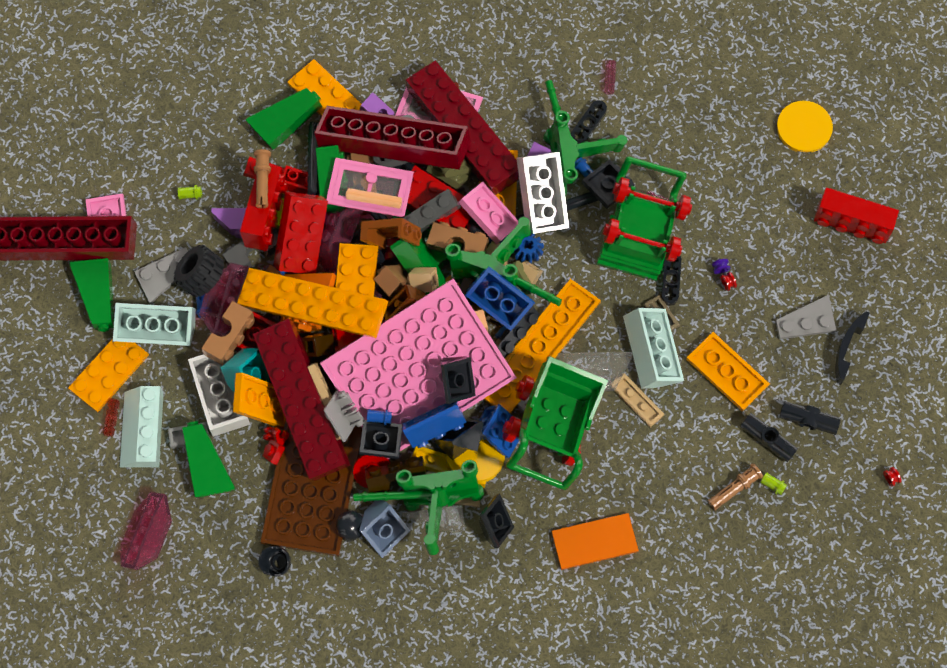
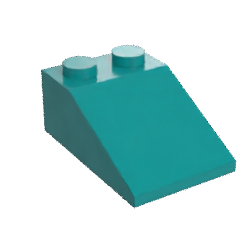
(245, 361)

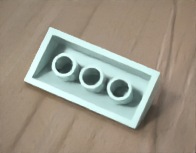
(154, 324)
(653, 347)
(142, 427)

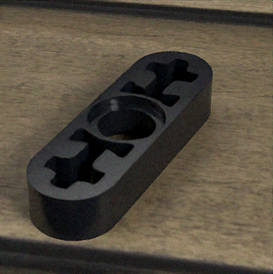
(589, 116)
(675, 292)

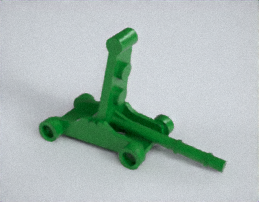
(561, 141)
(472, 264)
(435, 491)

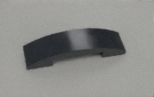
(841, 365)

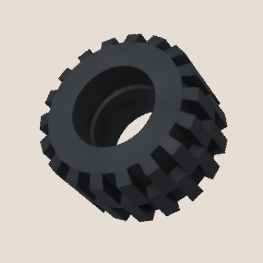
(198, 270)

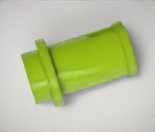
(190, 192)
(773, 483)

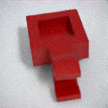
(275, 448)

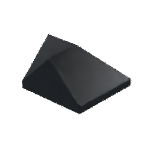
(461, 440)
(496, 522)

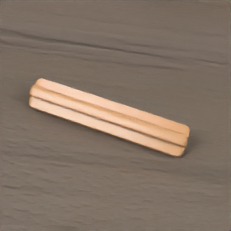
(373, 198)

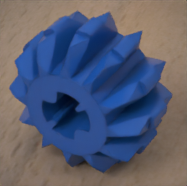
(529, 254)

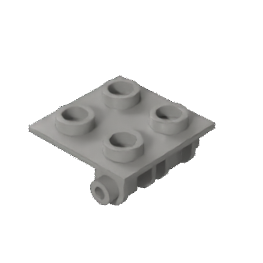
(342, 415)

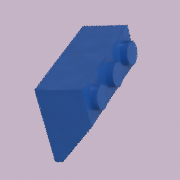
(499, 298)
(434, 424)

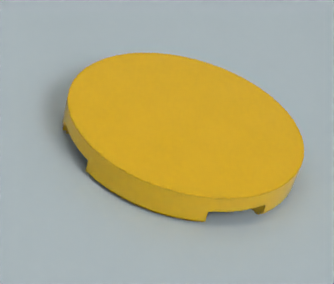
(804, 126)
(487, 458)

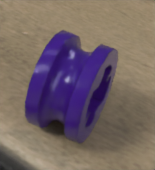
(721, 266)

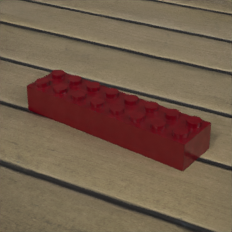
(447, 104)
(393, 137)
(67, 238)
(300, 400)

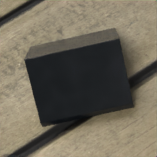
(457, 379)
(381, 439)

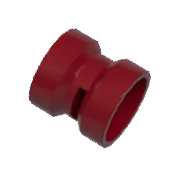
(388, 254)

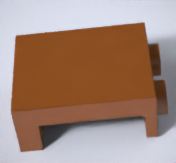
(377, 231)

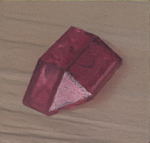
(338, 229)
(220, 297)
(146, 532)

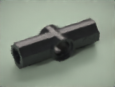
(810, 417)
(779, 445)

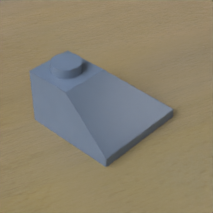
(382, 527)

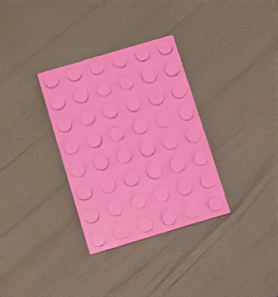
(403, 363)

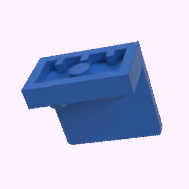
(494, 420)

